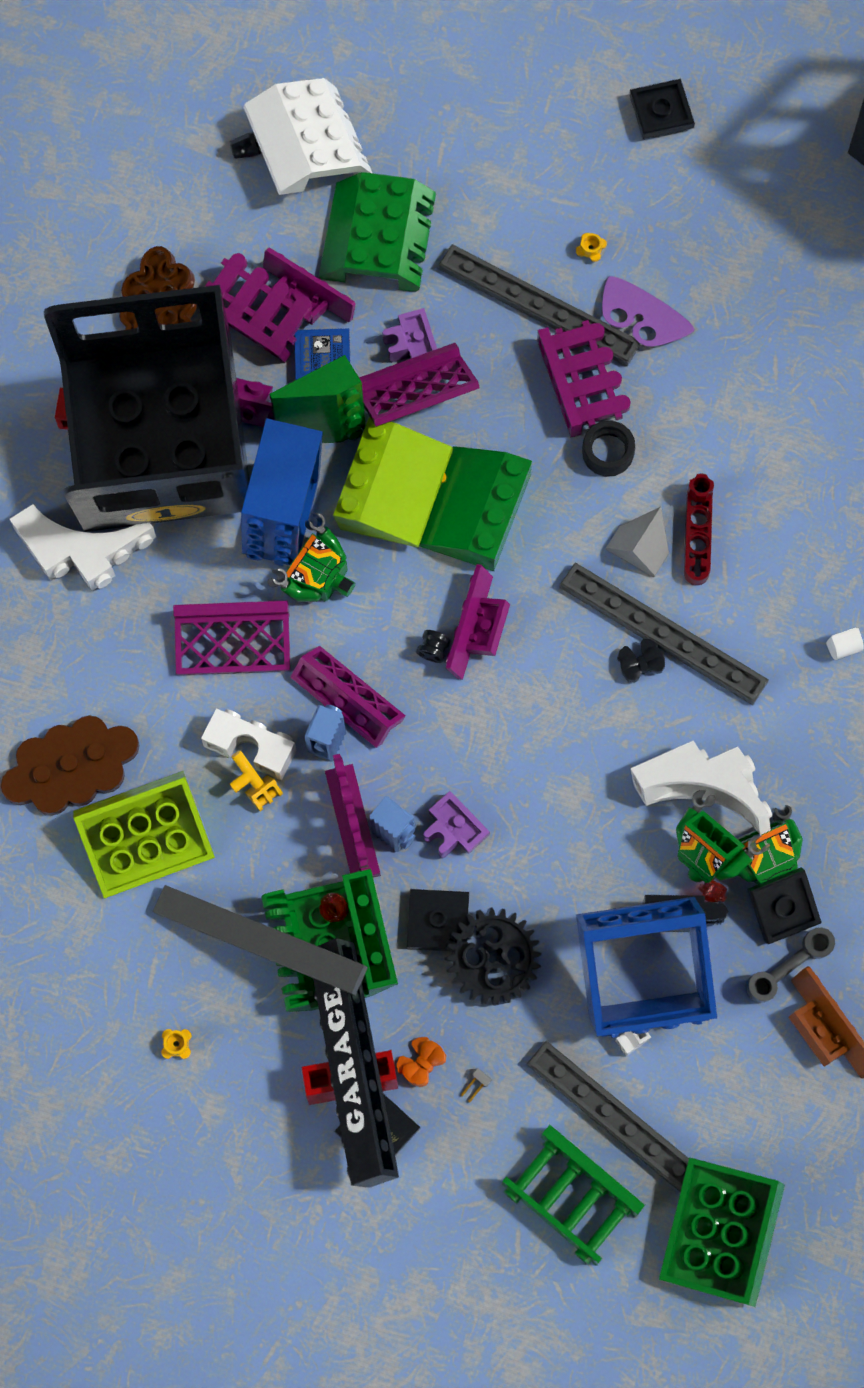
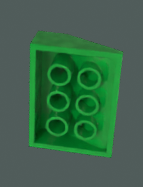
(324, 401)
(476, 505)
(722, 1231)

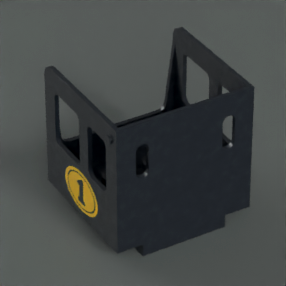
(151, 412)

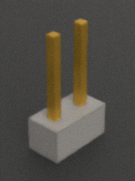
(482, 1077)

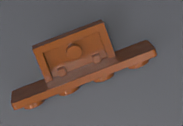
(825, 1025)

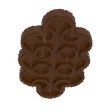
(159, 274)
(70, 765)

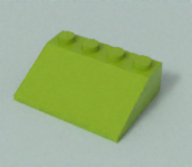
(392, 484)
(143, 834)

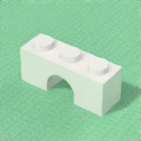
(228, 731)

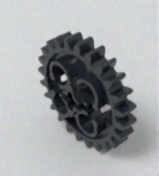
(476, 976)

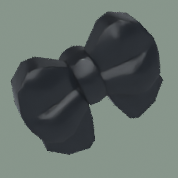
(651, 660)

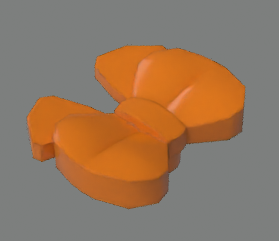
(418, 1071)

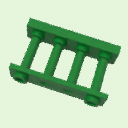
(601, 1184)

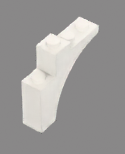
(91, 553)
(688, 770)

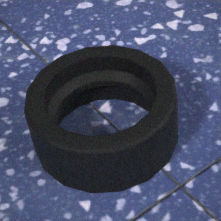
(613, 429)

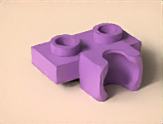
(411, 337)
(455, 826)

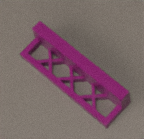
(358, 713)

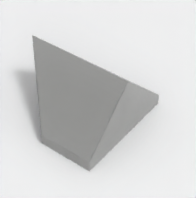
(642, 542)

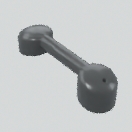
(816, 944)

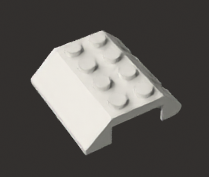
(304, 133)

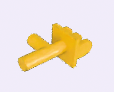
(259, 785)

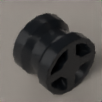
(433, 646)

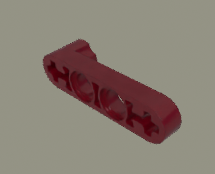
(695, 531)

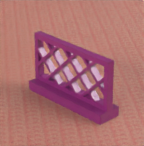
(416, 373)
(232, 613)

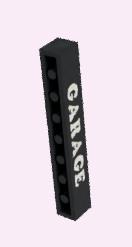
(355, 1079)

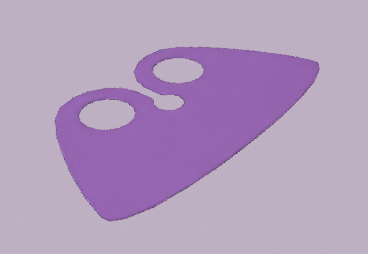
(633, 300)

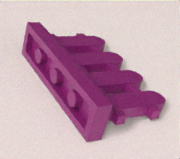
(266, 312)
(579, 389)
(351, 817)

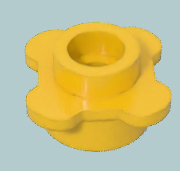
(594, 240)
(172, 1036)

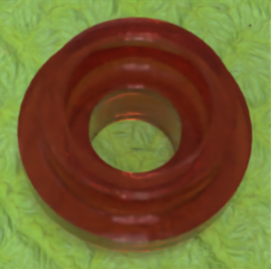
(713, 891)
(333, 907)

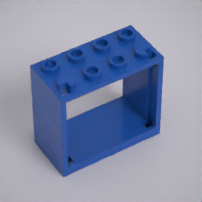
(281, 492)
(657, 1012)

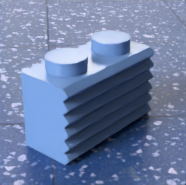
(325, 732)
(393, 824)

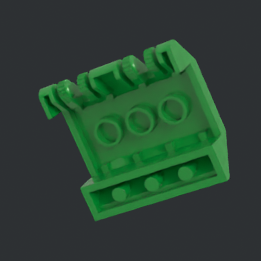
(378, 229)
(361, 925)

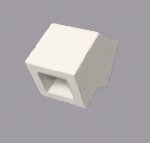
(630, 1041)

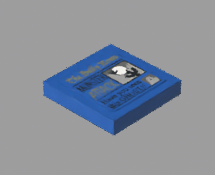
(319, 347)

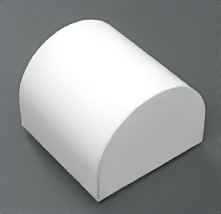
(845, 643)

